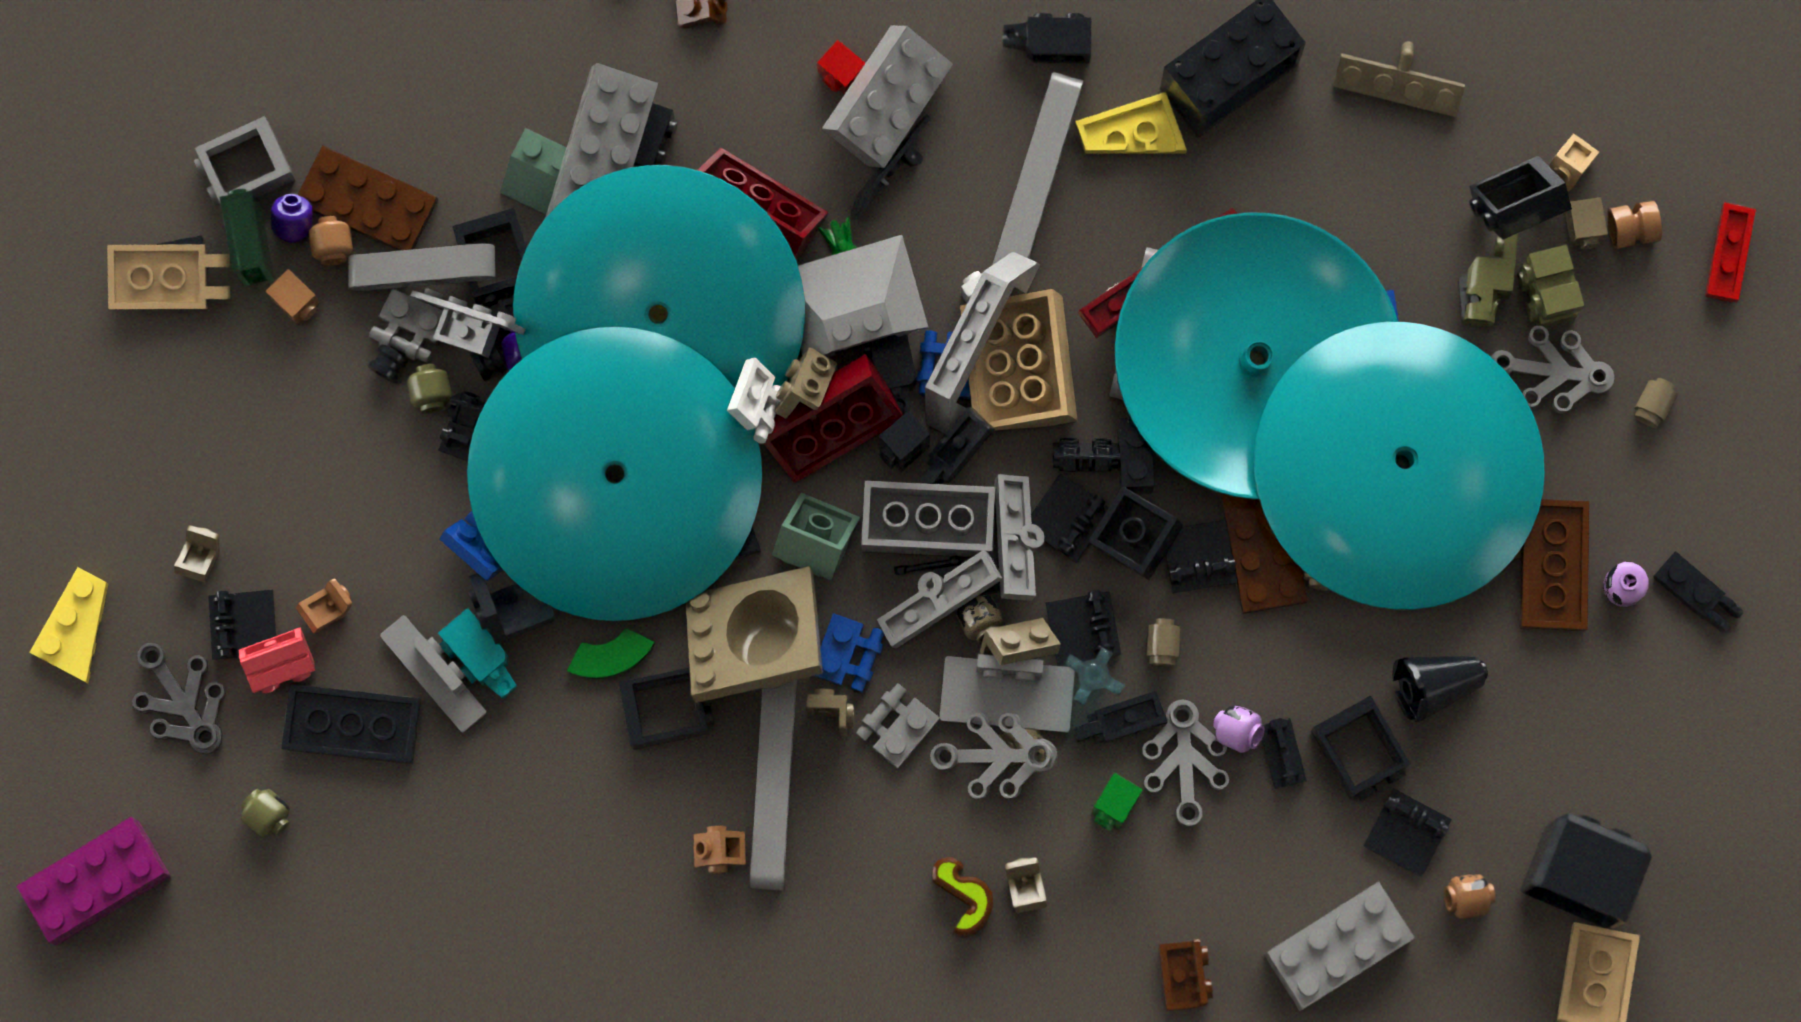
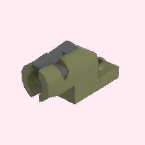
(1486, 282)

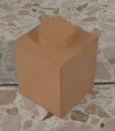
(293, 297)

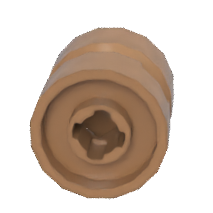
(1634, 224)

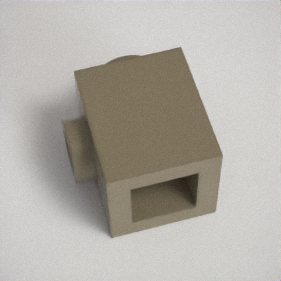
(1586, 223)

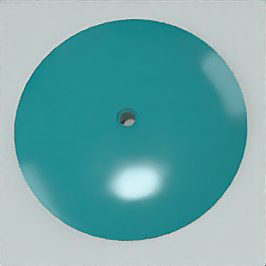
(671, 243)
(1200, 313)
(544, 486)
(1359, 517)

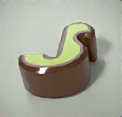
(966, 889)

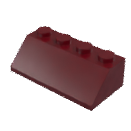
(790, 211)
(851, 413)

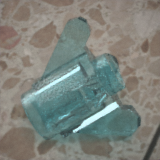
(1093, 675)

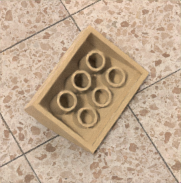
(1025, 366)

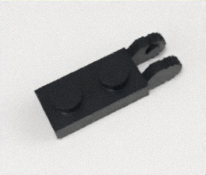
(1696, 591)

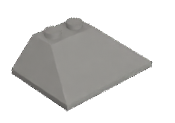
(860, 297)

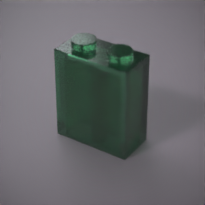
(246, 237)

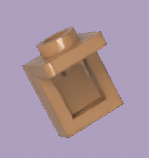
(325, 606)

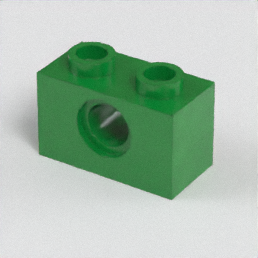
(1115, 802)

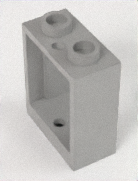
(259, 186)

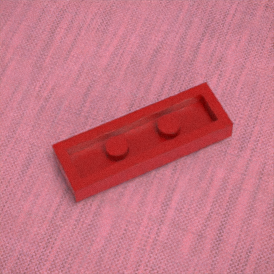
(1730, 252)

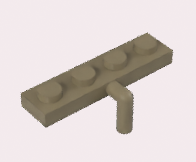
(1399, 83)

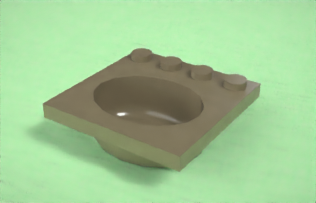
(753, 635)

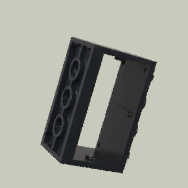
(1232, 65)

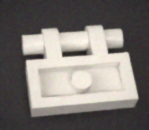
(751, 396)

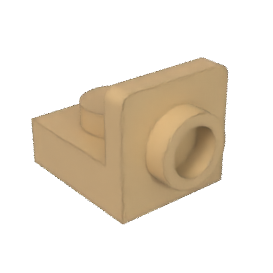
(1573, 160)

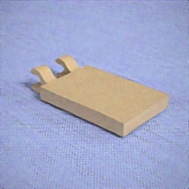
(162, 276)
(1597, 975)

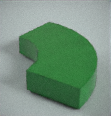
(610, 658)

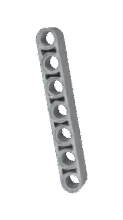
(1040, 166)
(773, 787)

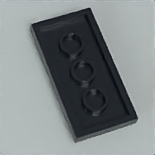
(351, 724)

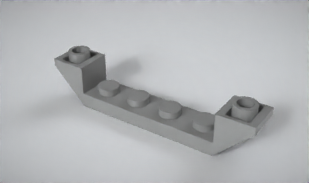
(971, 336)

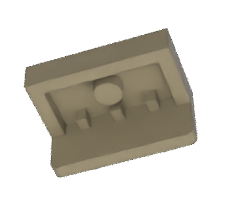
(806, 382)
(1020, 641)
(827, 704)

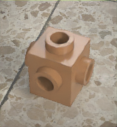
(719, 849)

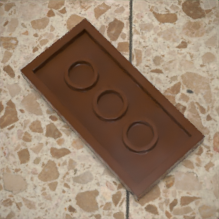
(367, 200)
(1263, 568)
(1556, 568)

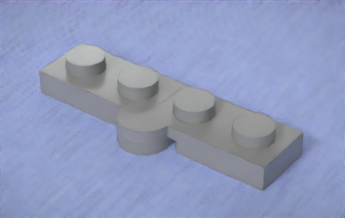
(1016, 537)
(939, 598)

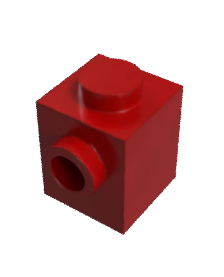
(839, 67)

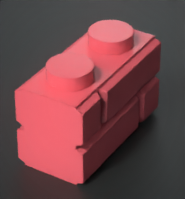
(277, 661)

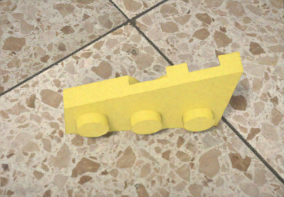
(1133, 129)
(73, 626)

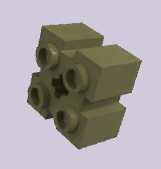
(1551, 287)

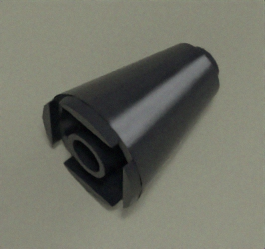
(1435, 682)

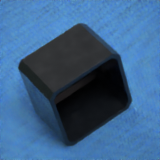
(1587, 870)

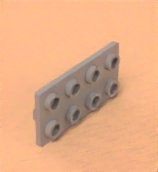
(1028, 688)

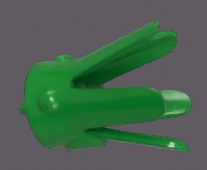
(841, 238)

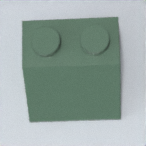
(533, 171)
(815, 536)

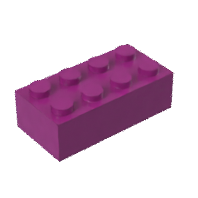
(93, 881)

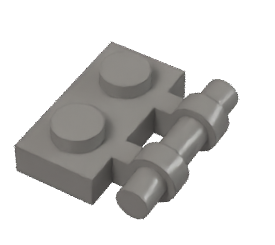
(412, 316)
(905, 732)

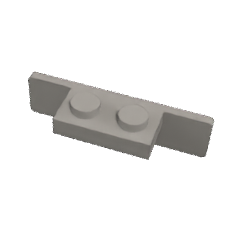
(466, 327)
(432, 672)

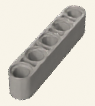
(421, 267)

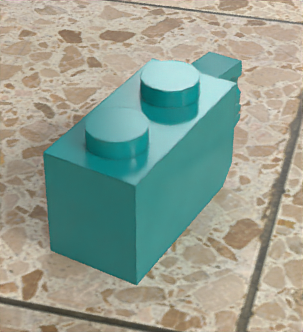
(478, 653)

